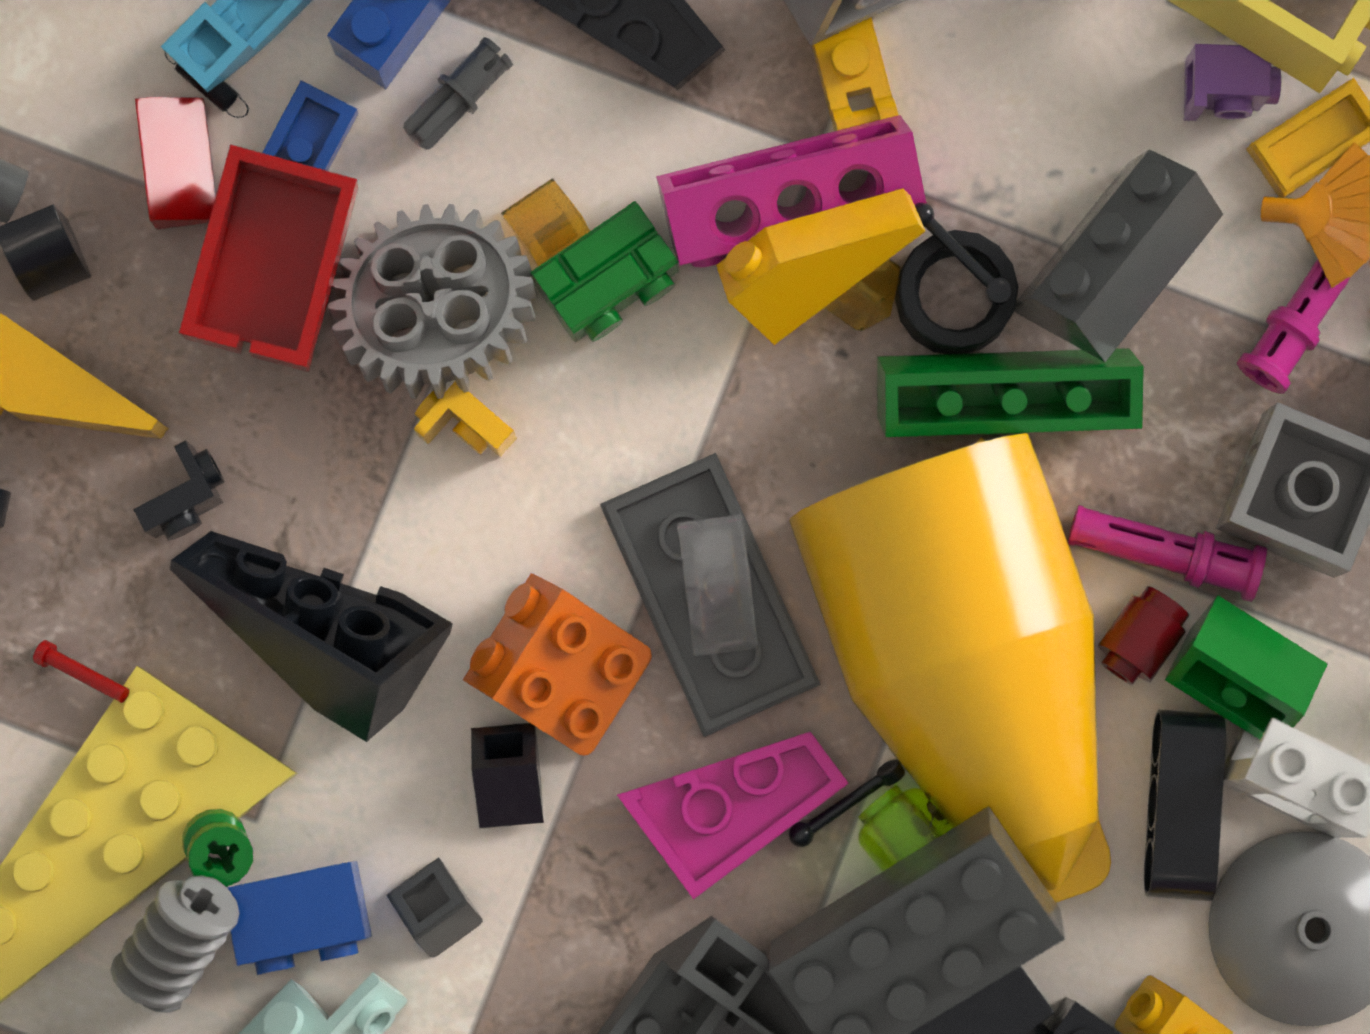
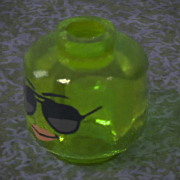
(899, 825)

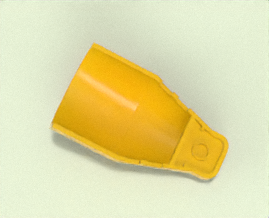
(971, 644)

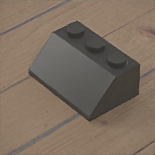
(1121, 255)

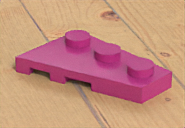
(732, 808)

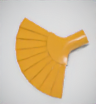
(1332, 215)

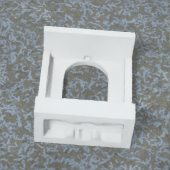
(1314, 779)

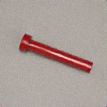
(47, 654)

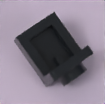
(179, 509)

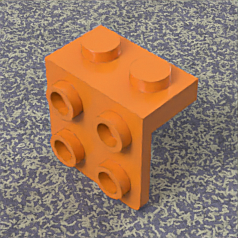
(558, 664)

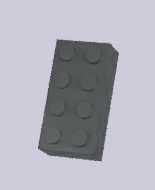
(918, 935)

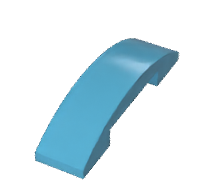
(227, 35)

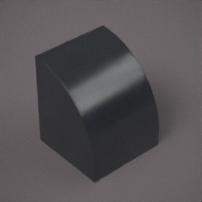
(43, 252)
(506, 775)

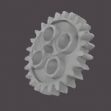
(434, 348)

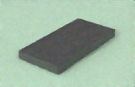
(721, 685)

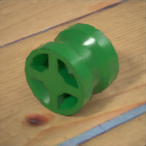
(212, 833)

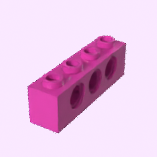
(758, 178)

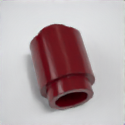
(1143, 636)

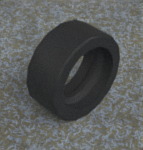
(930, 333)

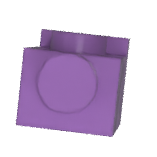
(1228, 81)

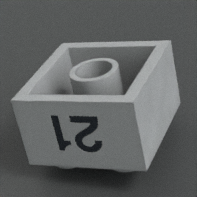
(1302, 491)

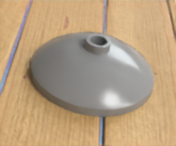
(1262, 920)

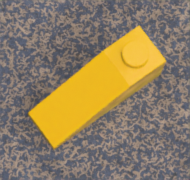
(812, 260)
(51, 389)

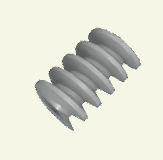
(175, 942)

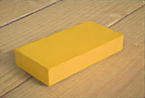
(1313, 139)

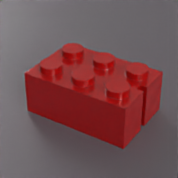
(269, 258)

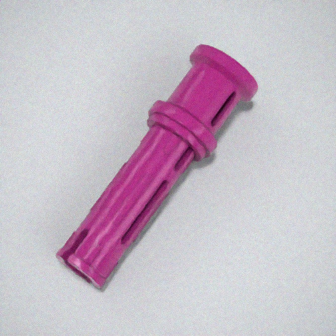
(1291, 332)
(1197, 558)

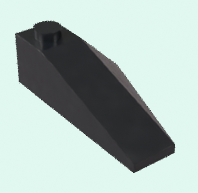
(332, 643)

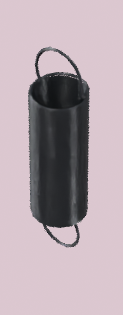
(222, 95)

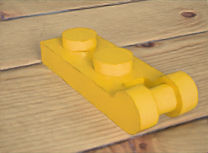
(851, 67)

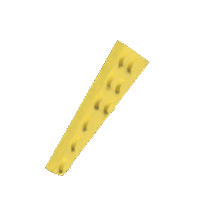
(121, 820)

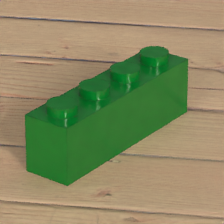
(1008, 393)

